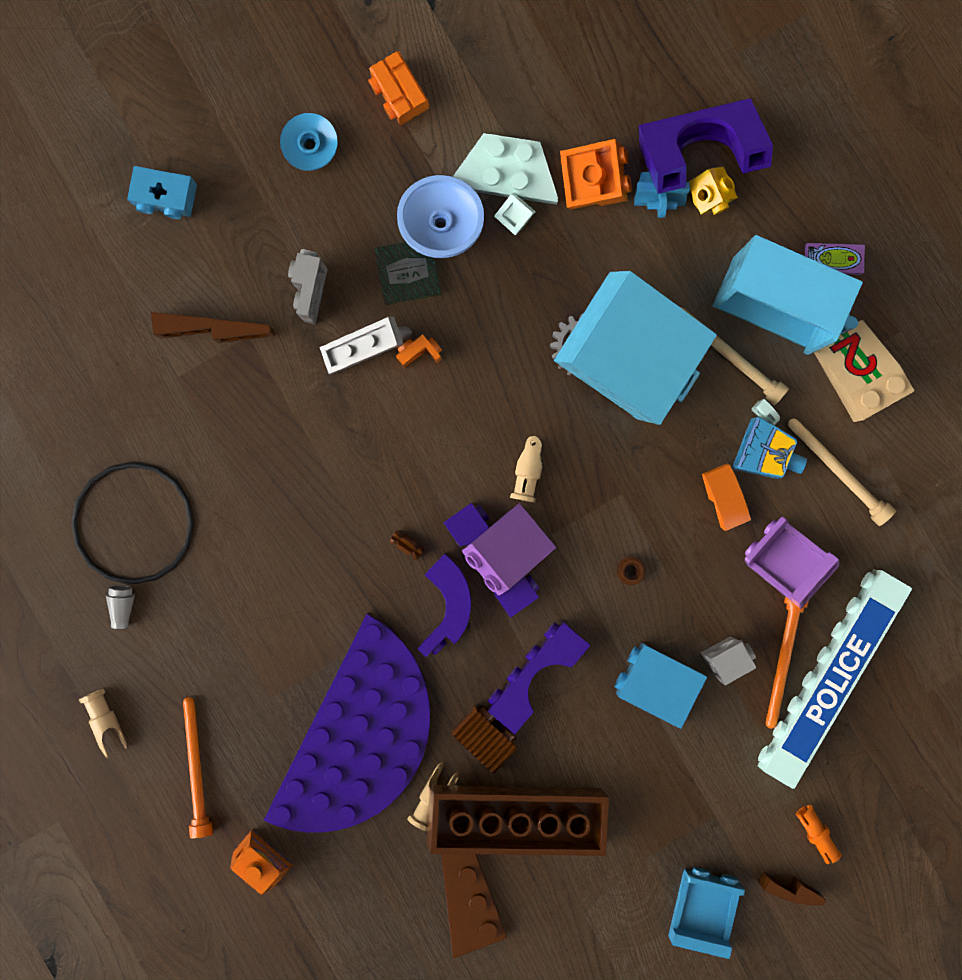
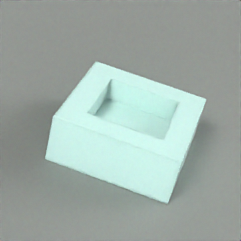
(514, 213)

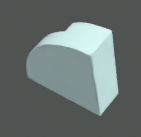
(766, 412)

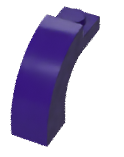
(457, 596)

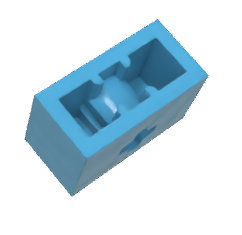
(149, 183)

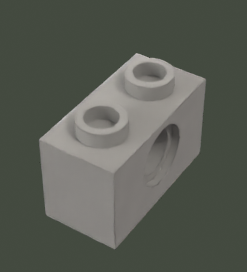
(729, 659)

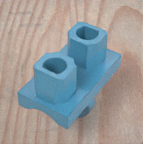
(647, 196)

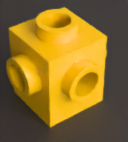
(712, 191)

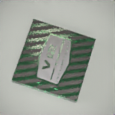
(406, 274)

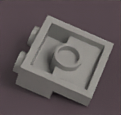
(308, 277)

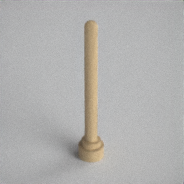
(772, 389)
(880, 511)

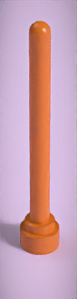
(783, 662)
(200, 824)

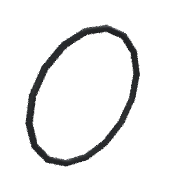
(76, 512)

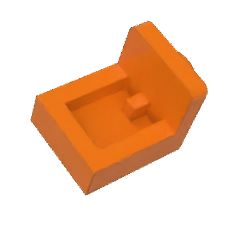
(412, 350)

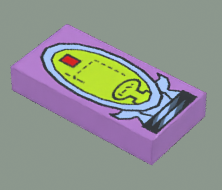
(841, 257)

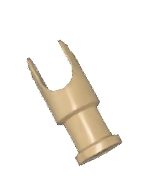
(528, 468)
(101, 718)
(420, 816)

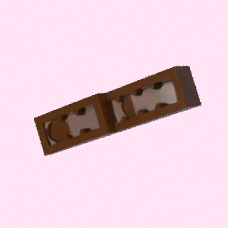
(222, 331)

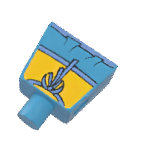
(767, 451)

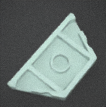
(507, 167)

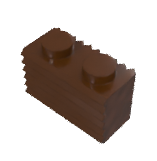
(484, 738)

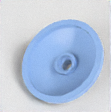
(444, 201)

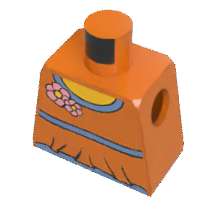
(259, 863)

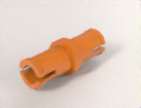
(818, 834)

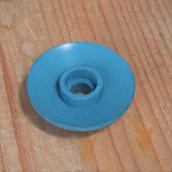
(308, 128)

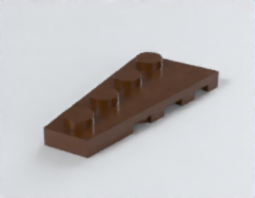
(470, 905)

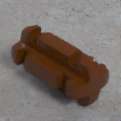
(406, 544)

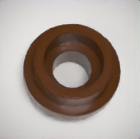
(637, 577)

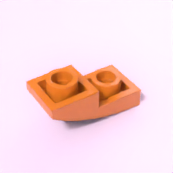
(727, 497)

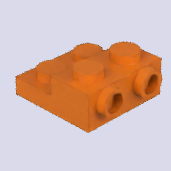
(595, 174)

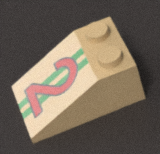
(863, 372)

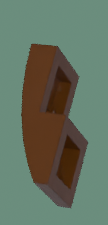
(796, 892)

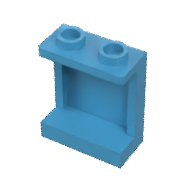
(659, 685)
(705, 912)

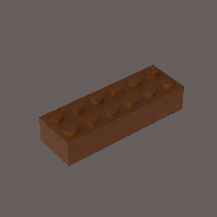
(517, 820)

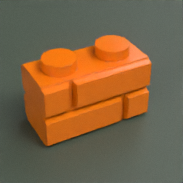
(398, 87)

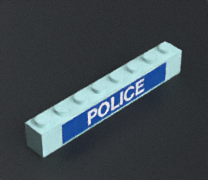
(833, 677)

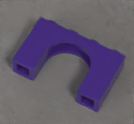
(731, 124)

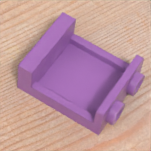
(508, 550)
(790, 562)

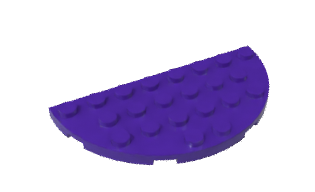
(361, 740)

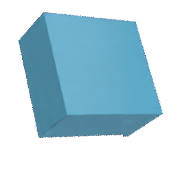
(788, 294)
(636, 347)

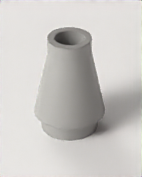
(120, 604)

